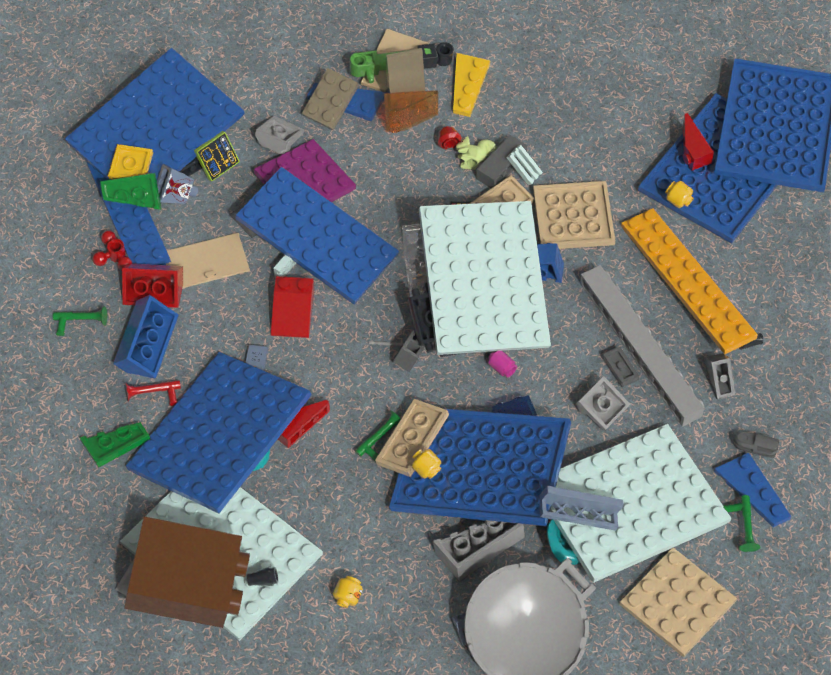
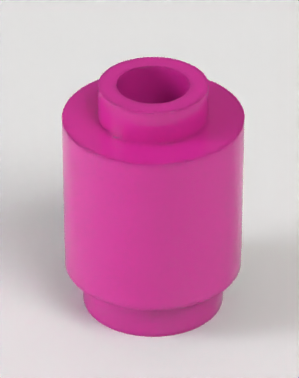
(502, 363)

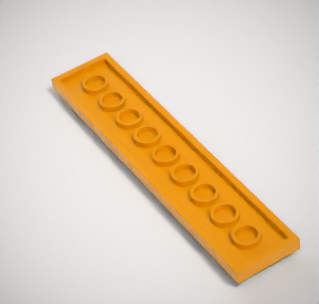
(689, 281)

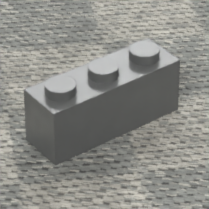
(496, 165)

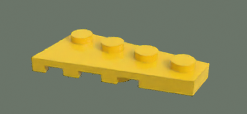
(468, 82)

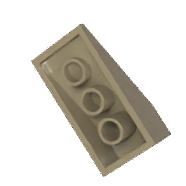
(405, 72)

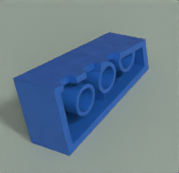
(550, 261)

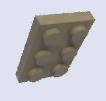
(330, 99)

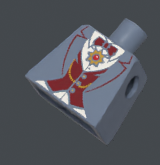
(175, 186)

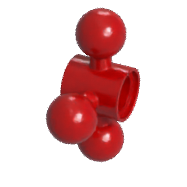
(116, 251)

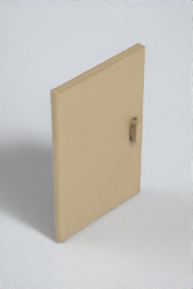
(391, 42)
(215, 256)

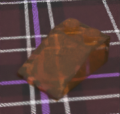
(409, 109)

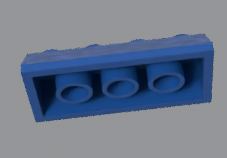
(146, 338)

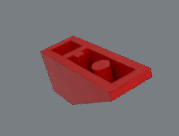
(695, 147)
(304, 421)

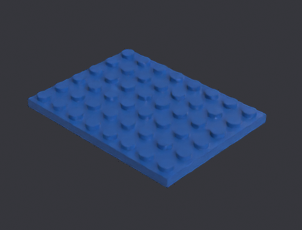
(161, 110)
(776, 126)
(719, 201)
(218, 432)
(489, 467)

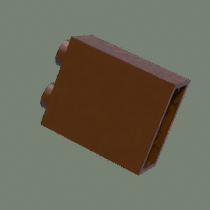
(186, 573)

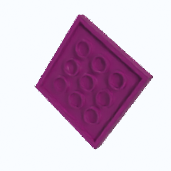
(313, 168)

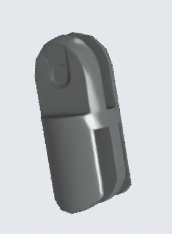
(757, 444)

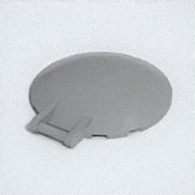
(528, 620)

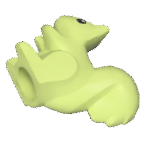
(473, 154)

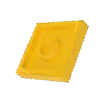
(130, 161)

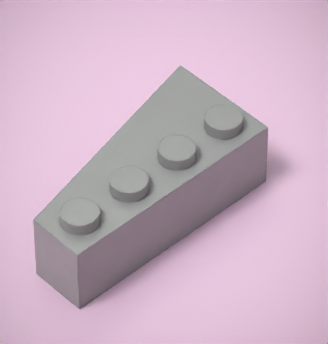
(475, 547)

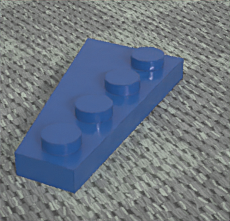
(363, 103)
(747, 479)

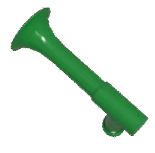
(63, 316)
(366, 446)
(745, 506)

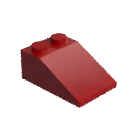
(292, 307)

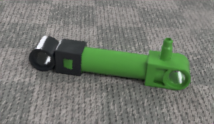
(371, 63)

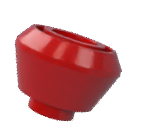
(448, 137)

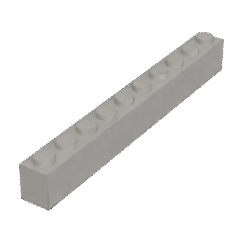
(642, 346)

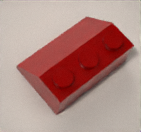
(159, 281)

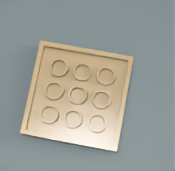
(574, 214)
(678, 602)

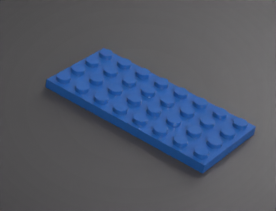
(317, 235)

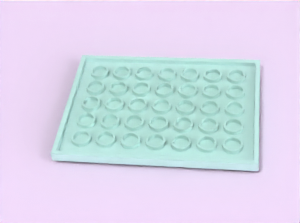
(484, 277)
(661, 497)
(263, 536)

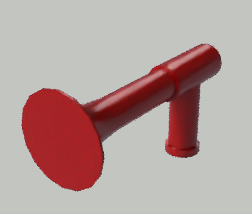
(165, 386)

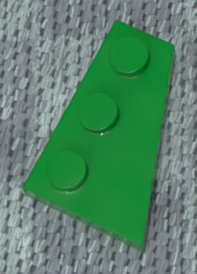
(133, 190)
(112, 445)

